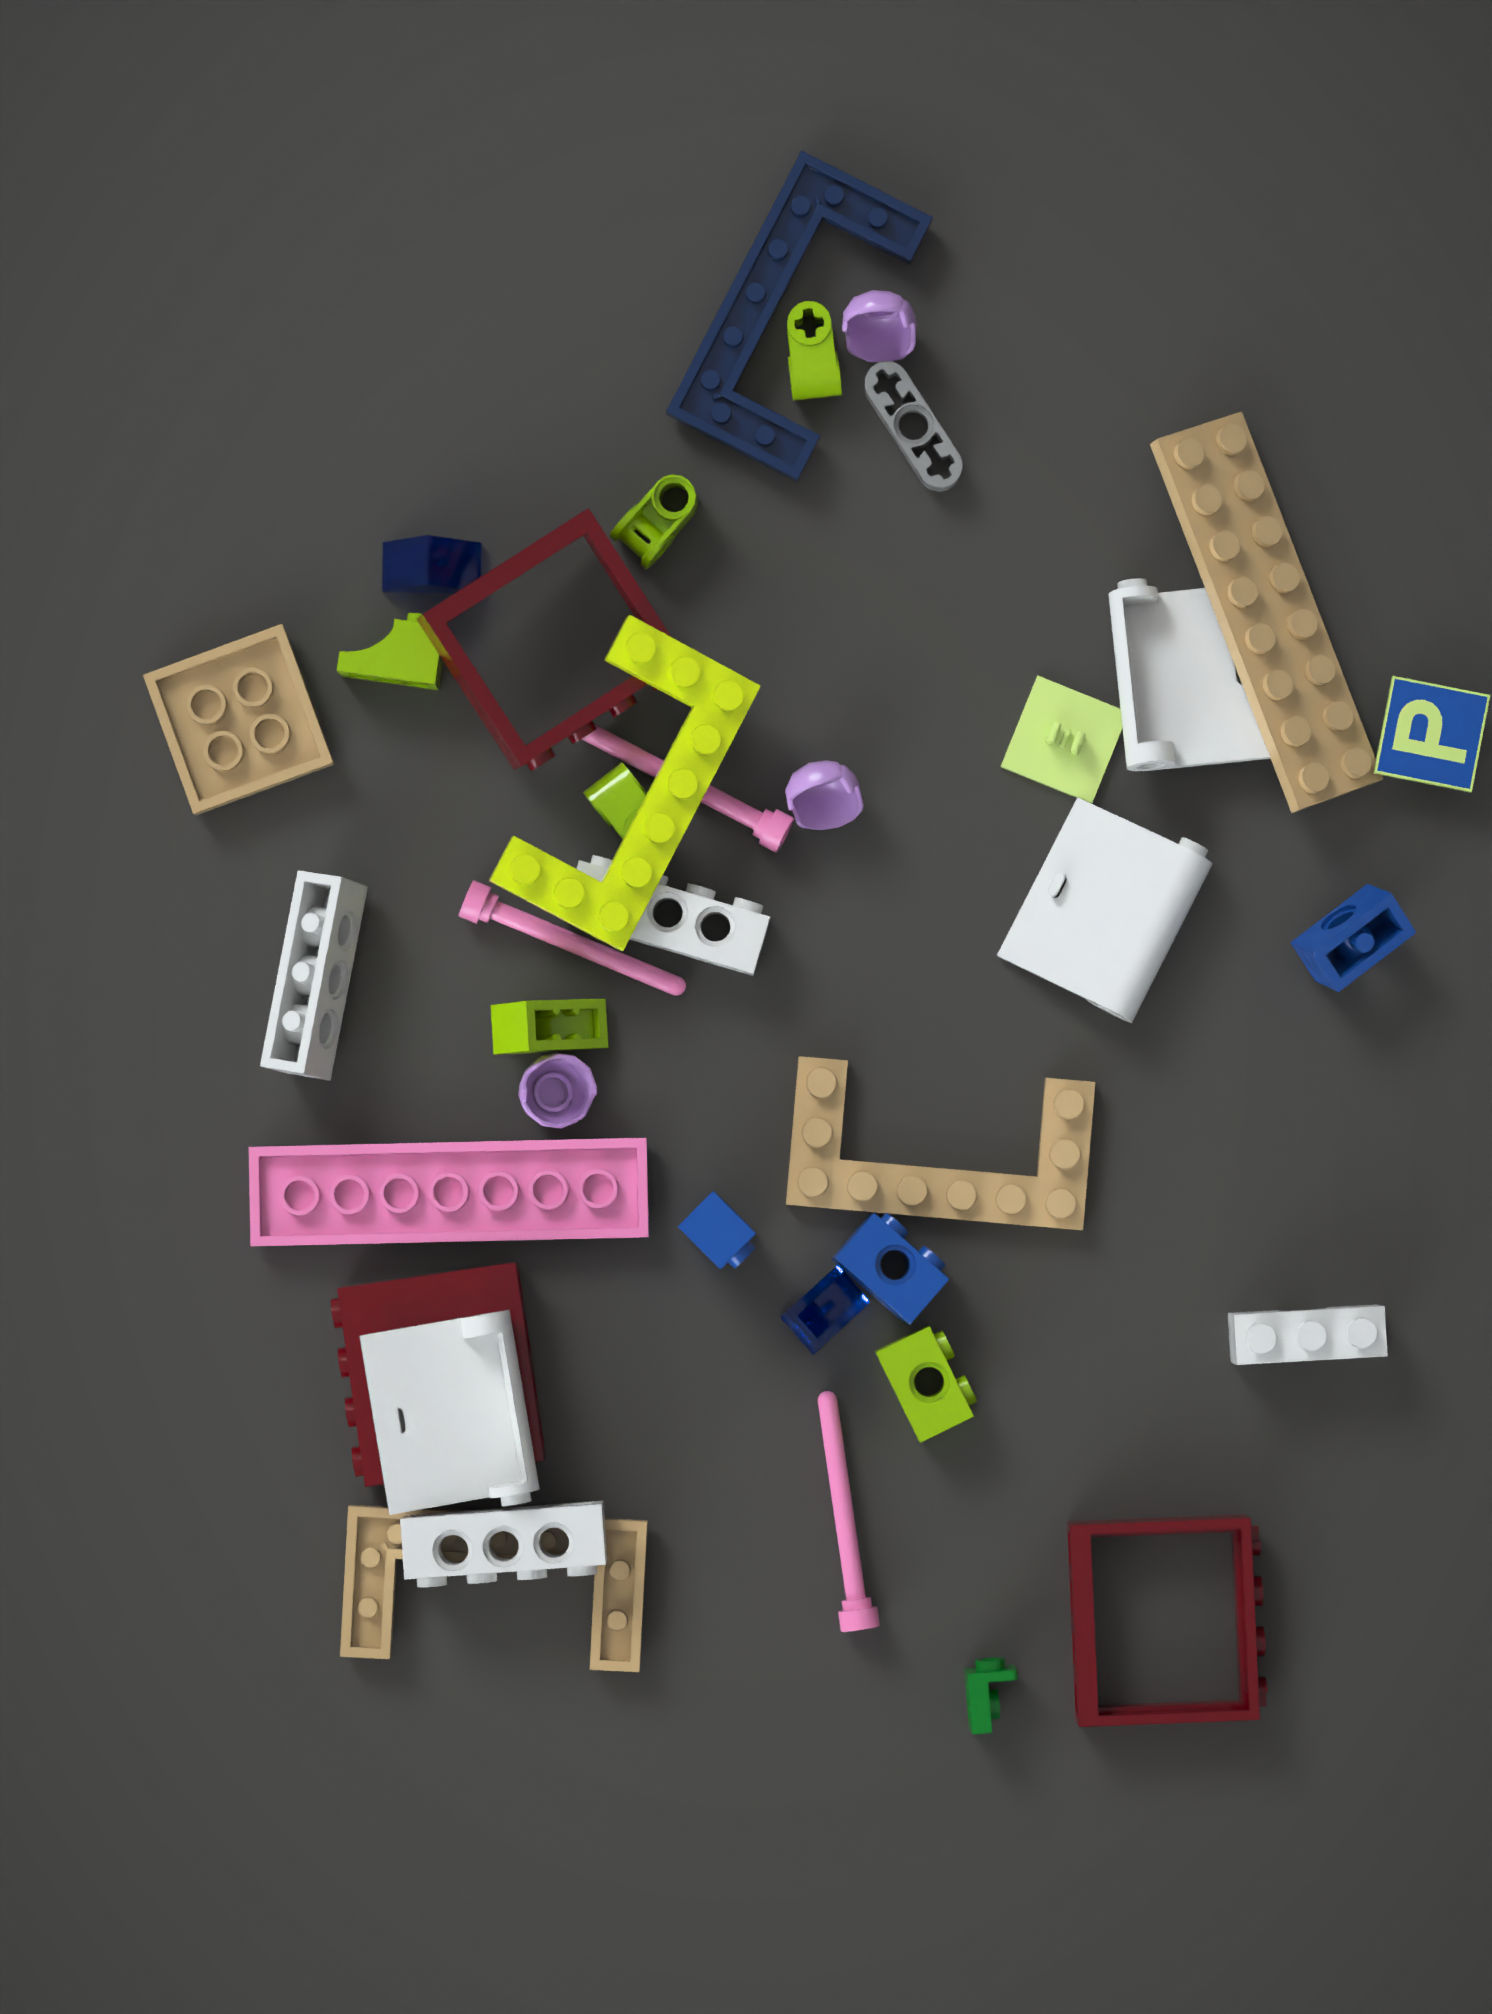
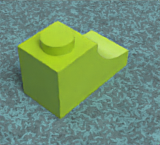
(400, 658)
(549, 1026)

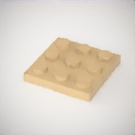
(238, 719)

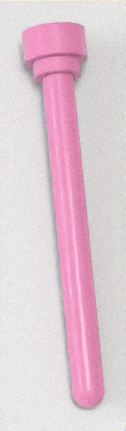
(767, 826)
(484, 905)
(857, 1608)

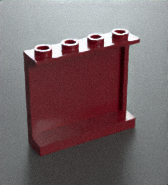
(418, 1302)

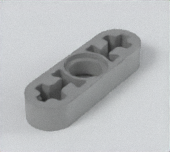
(883, 402)

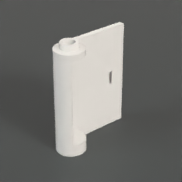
(1178, 682)
(1114, 913)
(460, 1413)

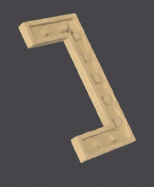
(1046, 1200)
(370, 1582)

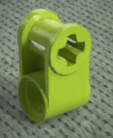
(812, 360)
(654, 521)
(617, 798)

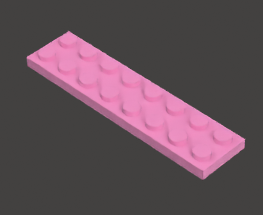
(448, 1192)

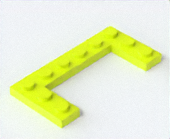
(718, 707)

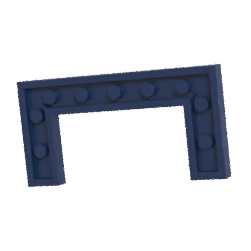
(808, 197)

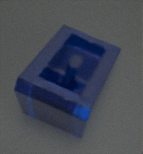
(430, 564)
(824, 1309)

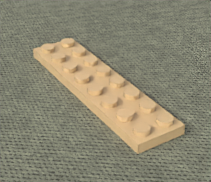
(1266, 611)

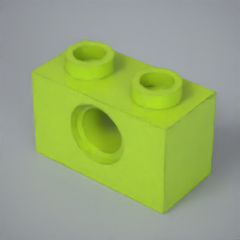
(934, 1412)

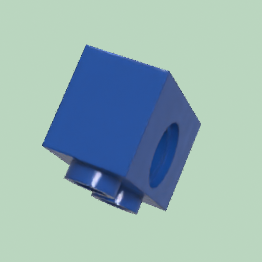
(1353, 937)
(719, 1232)
(862, 1257)

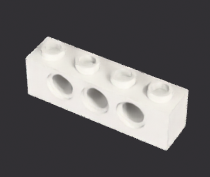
(735, 952)
(314, 975)
(579, 1520)

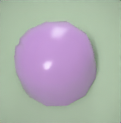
(879, 326)
(824, 795)
(557, 1090)

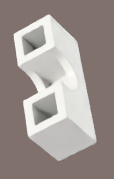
(1307, 1334)

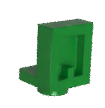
(982, 1701)

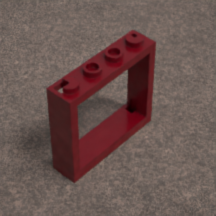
(580, 723)
(1249, 1637)

